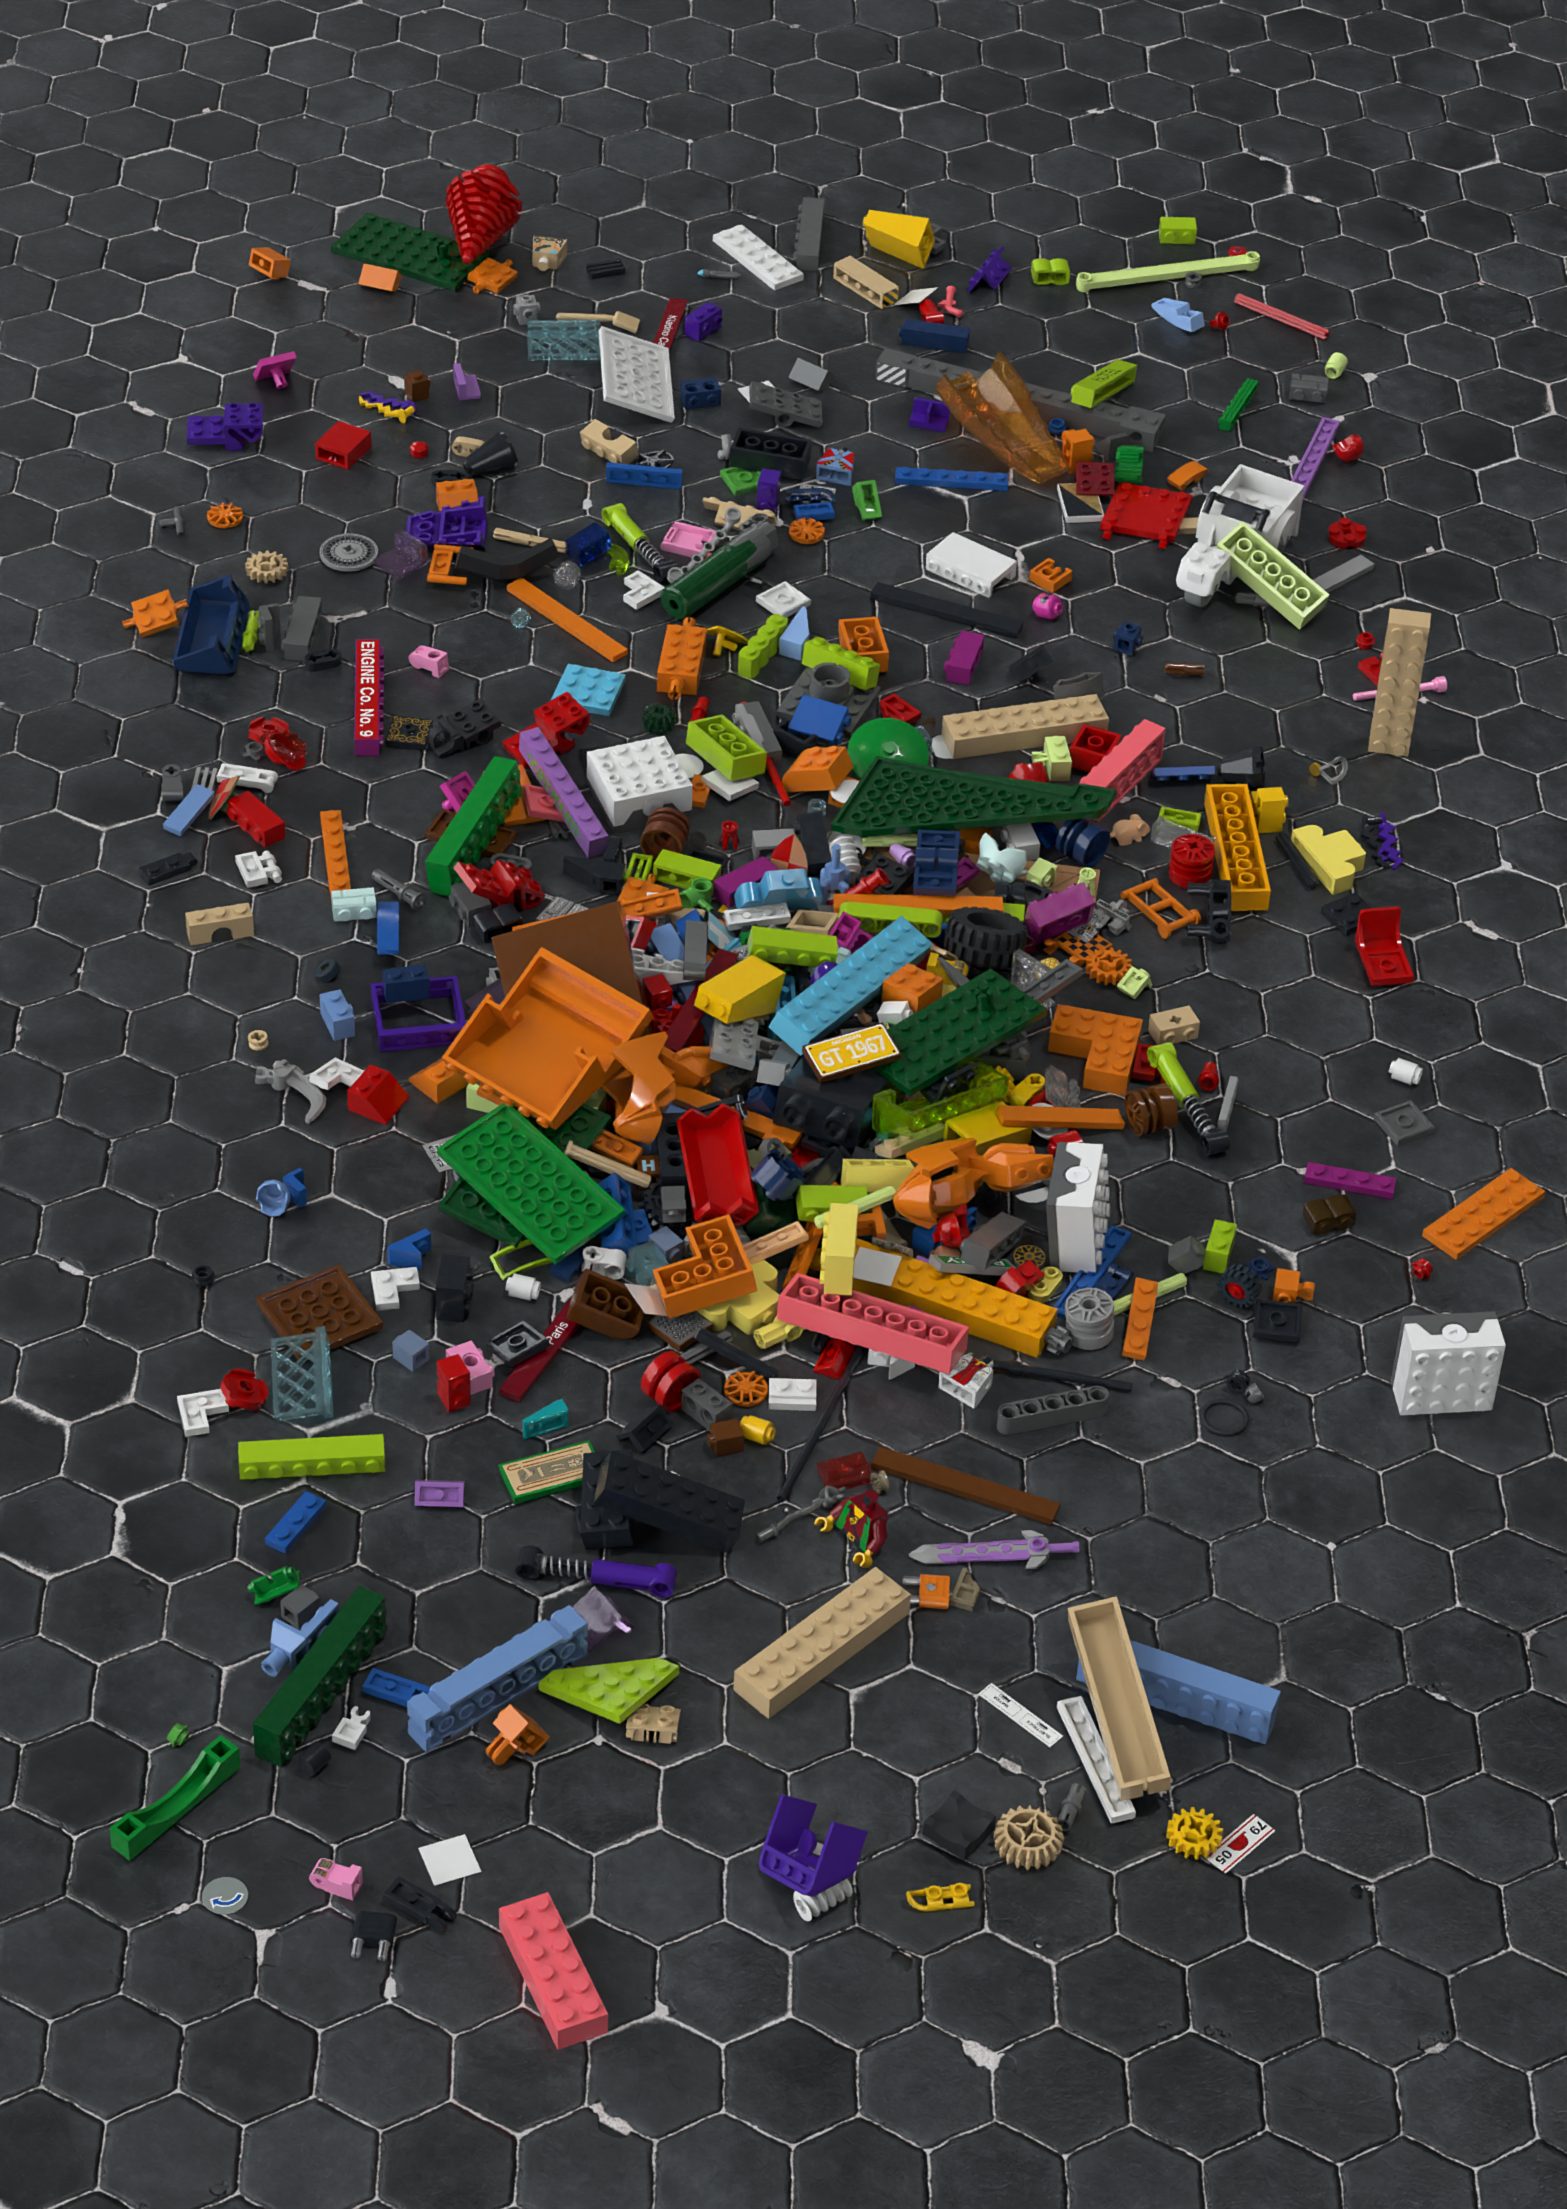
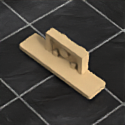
(746, 512)

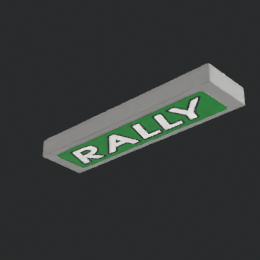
(953, 1264)

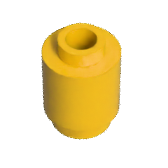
(757, 1429)

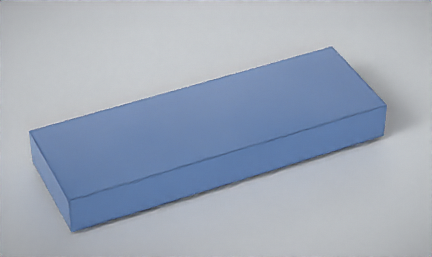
(188, 810)

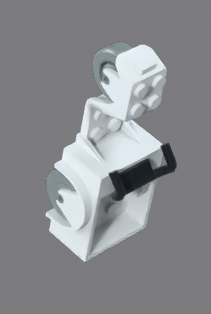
(1249, 495)

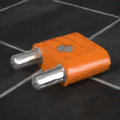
(932, 1590)

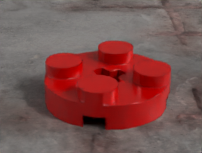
(1346, 533)
(260, 726)
(251, 1396)

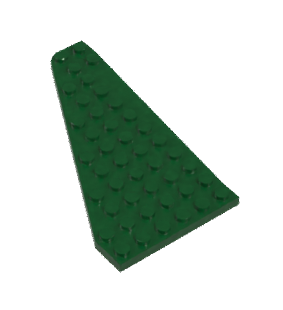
(916, 797)

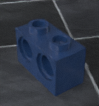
(700, 393)

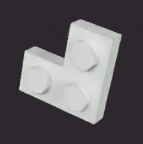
(643, 590)
(335, 1072)
(389, 1282)
(197, 1406)

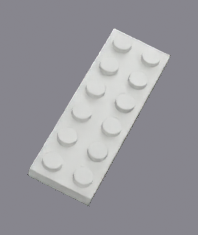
(758, 257)

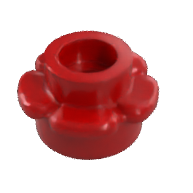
(1365, 640)
(1422, 1269)

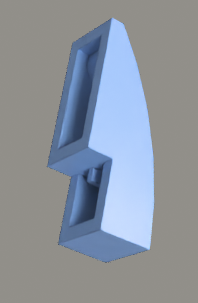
(1179, 314)

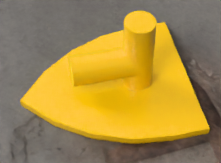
(724, 639)

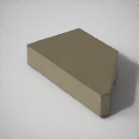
(965, 1592)

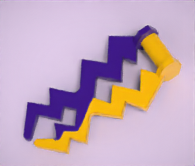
(407, 408)

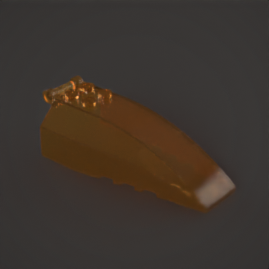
(1005, 420)

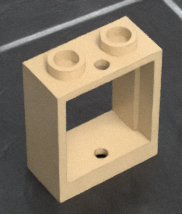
(808, 920)

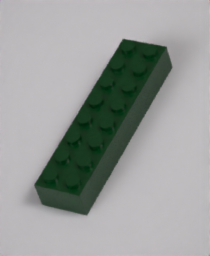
(320, 1677)

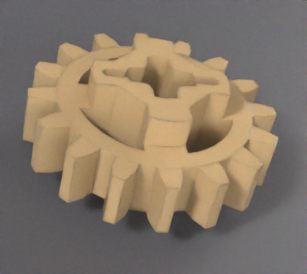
(266, 566)

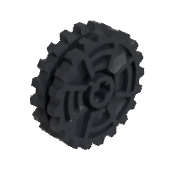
(653, 1211)

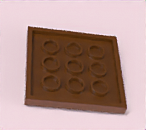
(319, 1301)

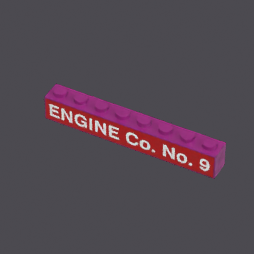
(368, 703)

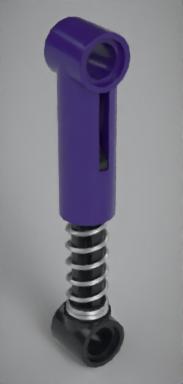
(657, 1579)

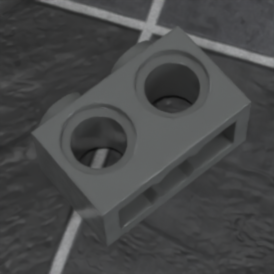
(705, 1404)

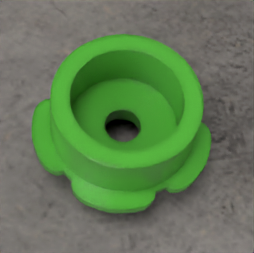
(178, 1735)

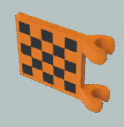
(1076, 947)

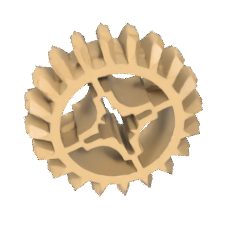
(1028, 1837)

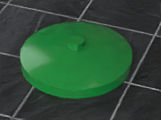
(886, 739)

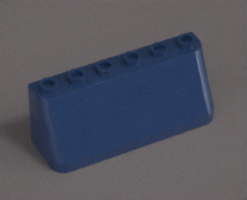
(212, 628)

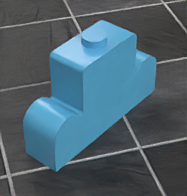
(781, 886)

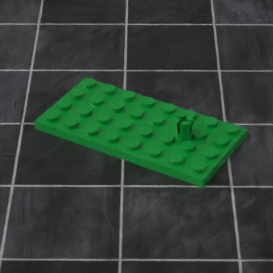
(531, 1182)

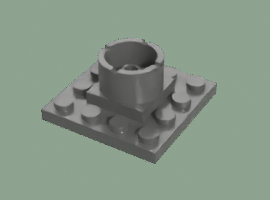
(833, 685)

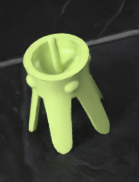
(1087, 876)

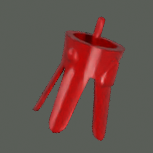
(729, 829)

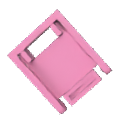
(686, 539)

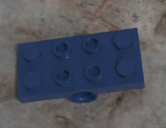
(936, 862)

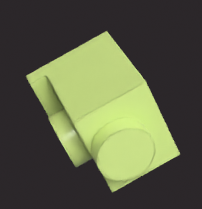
(1042, 873)

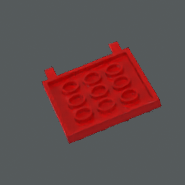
(1146, 513)

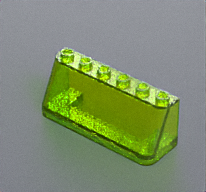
(919, 1114)

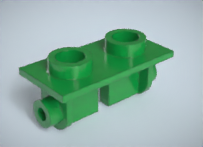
(284, 1581)

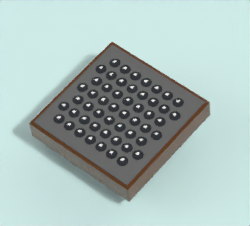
(680, 1330)

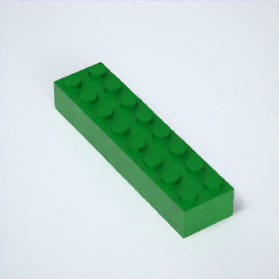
(474, 824)

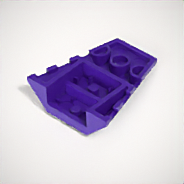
(453, 526)

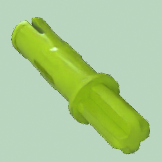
(250, 635)

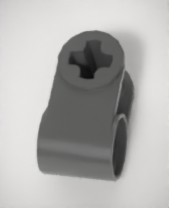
(172, 786)

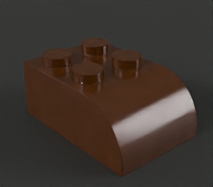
(605, 1306)

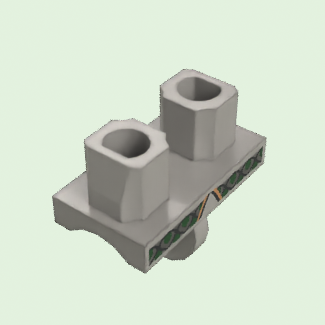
(1118, 913)

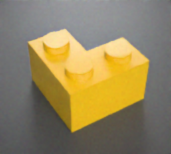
(1269, 809)

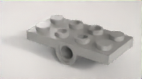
(734, 1043)

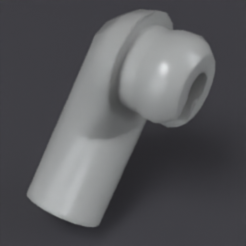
(726, 445)

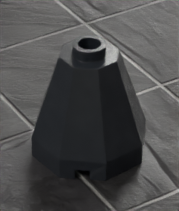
(1244, 767)

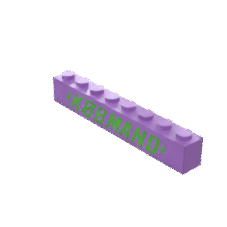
(563, 792)

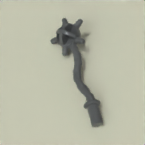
(828, 1497)

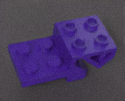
(238, 424)

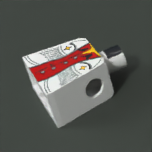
(968, 1379)

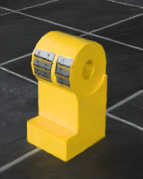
(935, 967)

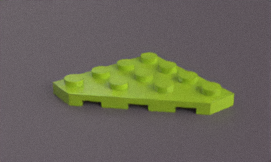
(610, 1688)

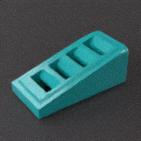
(546, 1420)

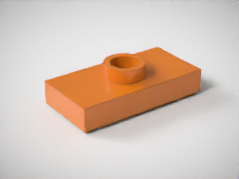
(700, 792)

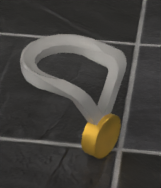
(1316, 769)

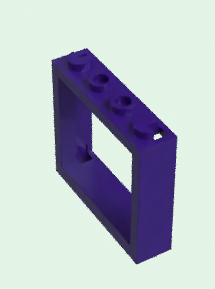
(420, 1036)

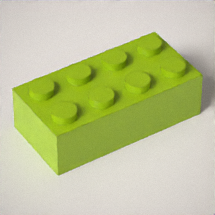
(726, 747)

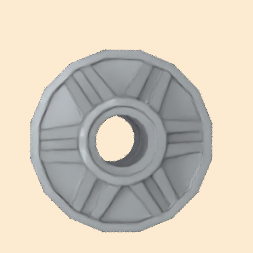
(1090, 1318)

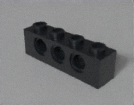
(669, 1153)

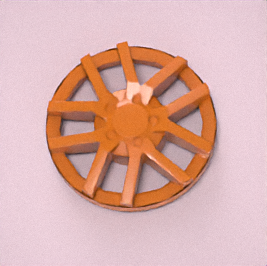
(224, 514)
(746, 1388)

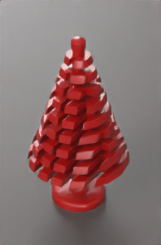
(481, 209)

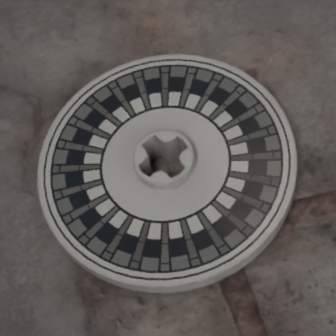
(348, 552)

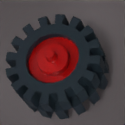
(1239, 1286)

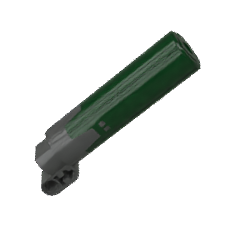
(721, 568)

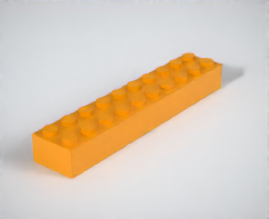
(951, 1296)

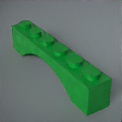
(142, 1827)

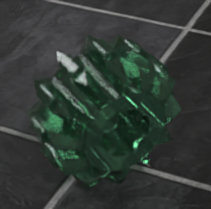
(658, 718)

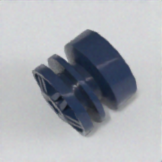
(1083, 841)

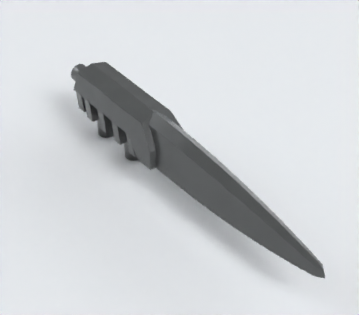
(1017, 1044)

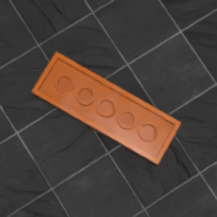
(1483, 1213)

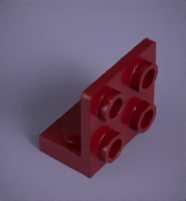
(1094, 478)

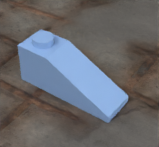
(794, 638)

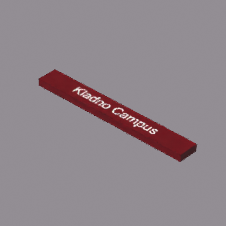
(670, 322)

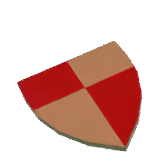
(222, 795)
(790, 854)

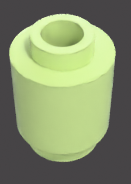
(1335, 365)

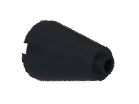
(491, 456)

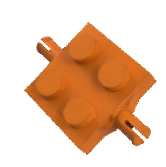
(492, 275)
(155, 613)
(638, 888)

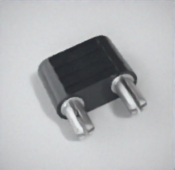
(373, 1931)

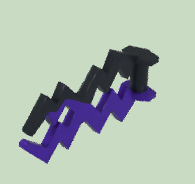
(1385, 834)

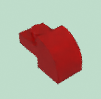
(1021, 1279)

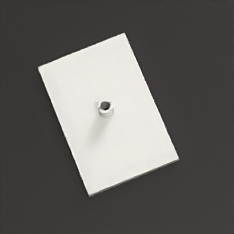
(636, 374)

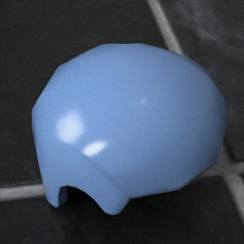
(273, 1197)

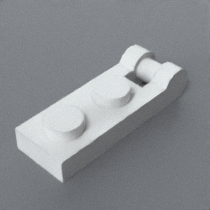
(249, 776)

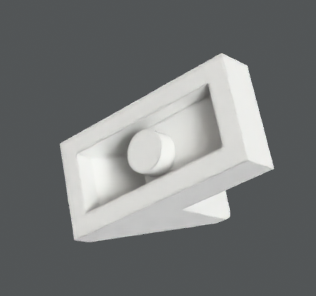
(896, 1365)

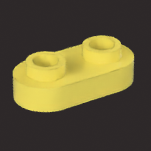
(1046, 1288)

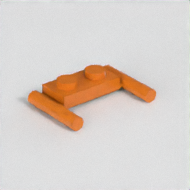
(441, 565)

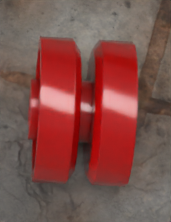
(667, 1378)

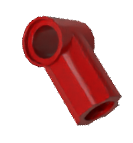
(930, 312)

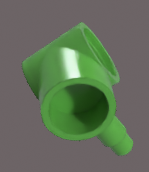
(698, 895)

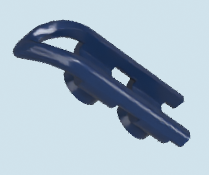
(815, 495)

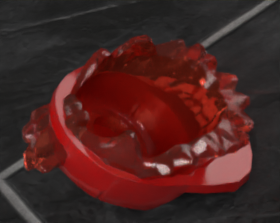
(284, 749)

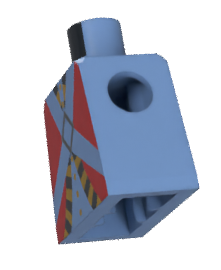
(836, 466)

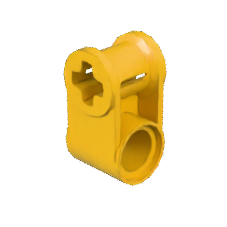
(1026, 1090)

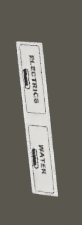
(1020, 1715)

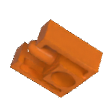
(1047, 576)

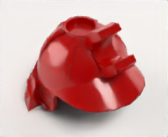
(952, 1228)

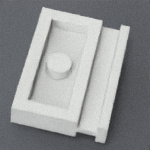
(792, 1394)

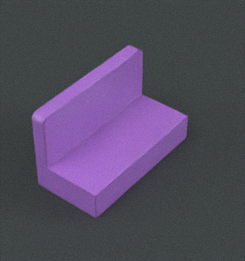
(465, 385)
(439, 1493)

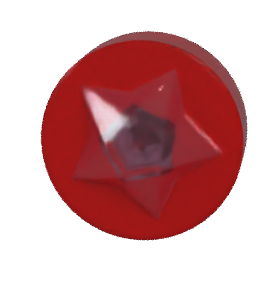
(1237, 250)

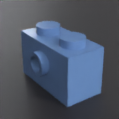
(337, 1015)

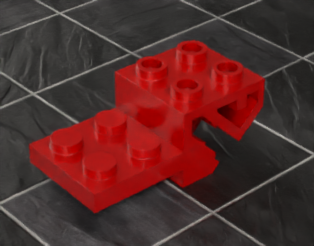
(554, 721)
(502, 884)

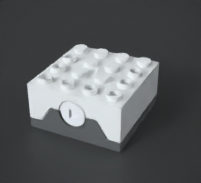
(636, 780)
(1078, 1207)
(1447, 1363)

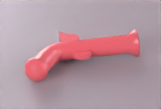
(949, 302)

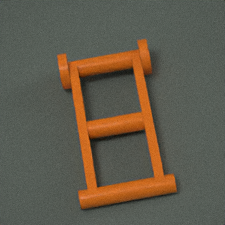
(1164, 928)

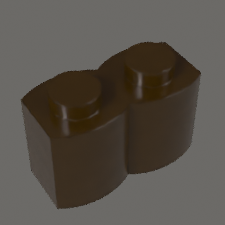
(1329, 1214)

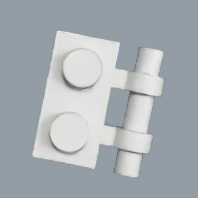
(252, 868)

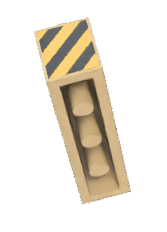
(866, 282)

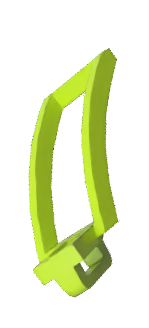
(498, 1268)

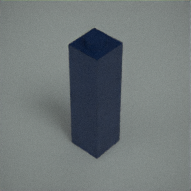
(935, 335)

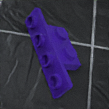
(991, 271)

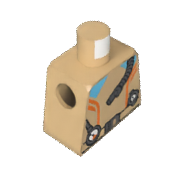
(548, 252)

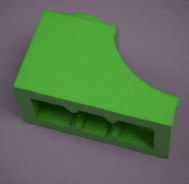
(867, 500)

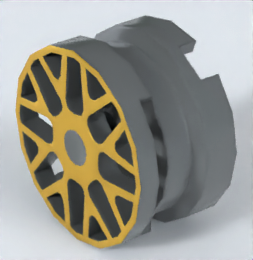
(1036, 1257)

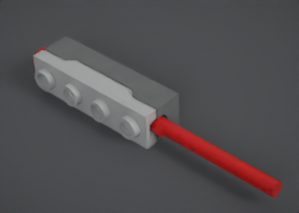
(754, 723)

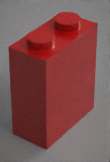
(343, 445)

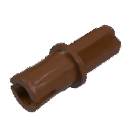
(1184, 668)

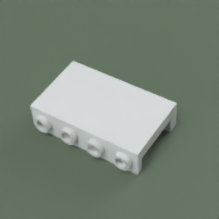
(970, 564)

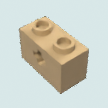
(1174, 1025)

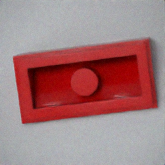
(834, 1358)

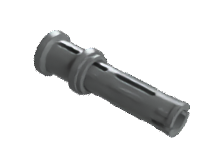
(411, 896)

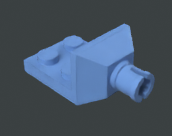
(291, 1645)

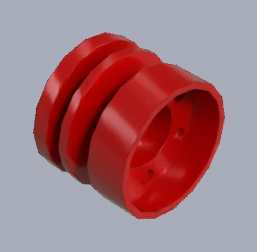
(1191, 860)

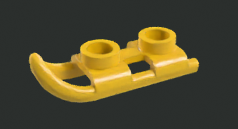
(936, 1894)

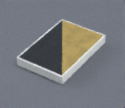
(1079, 507)

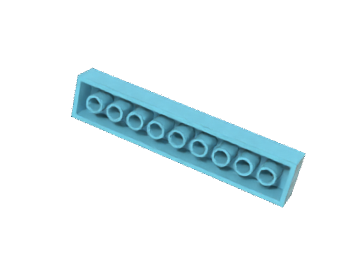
(849, 985)

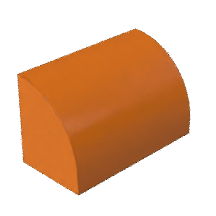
(380, 278)

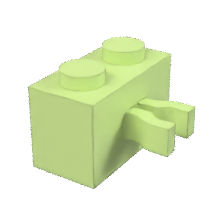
(1055, 758)

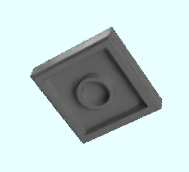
(1404, 1123)

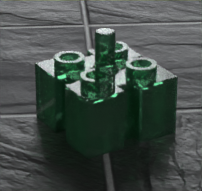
(771, 1215)

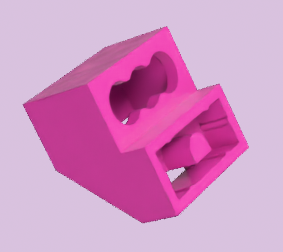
(849, 934)

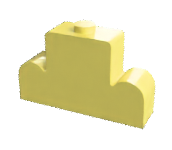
(1330, 857)
(751, 1310)

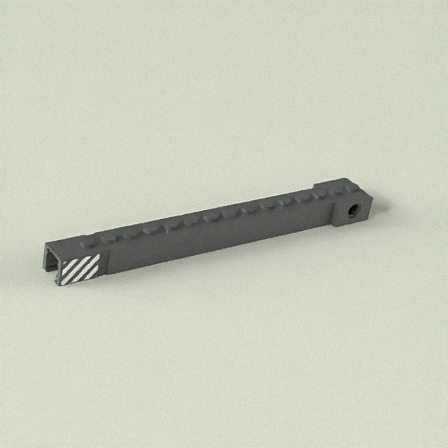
(1103, 420)

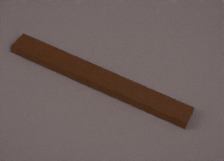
(965, 1485)

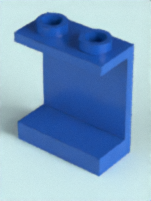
(820, 718)

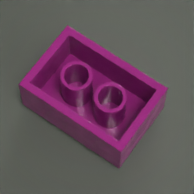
(1059, 912)

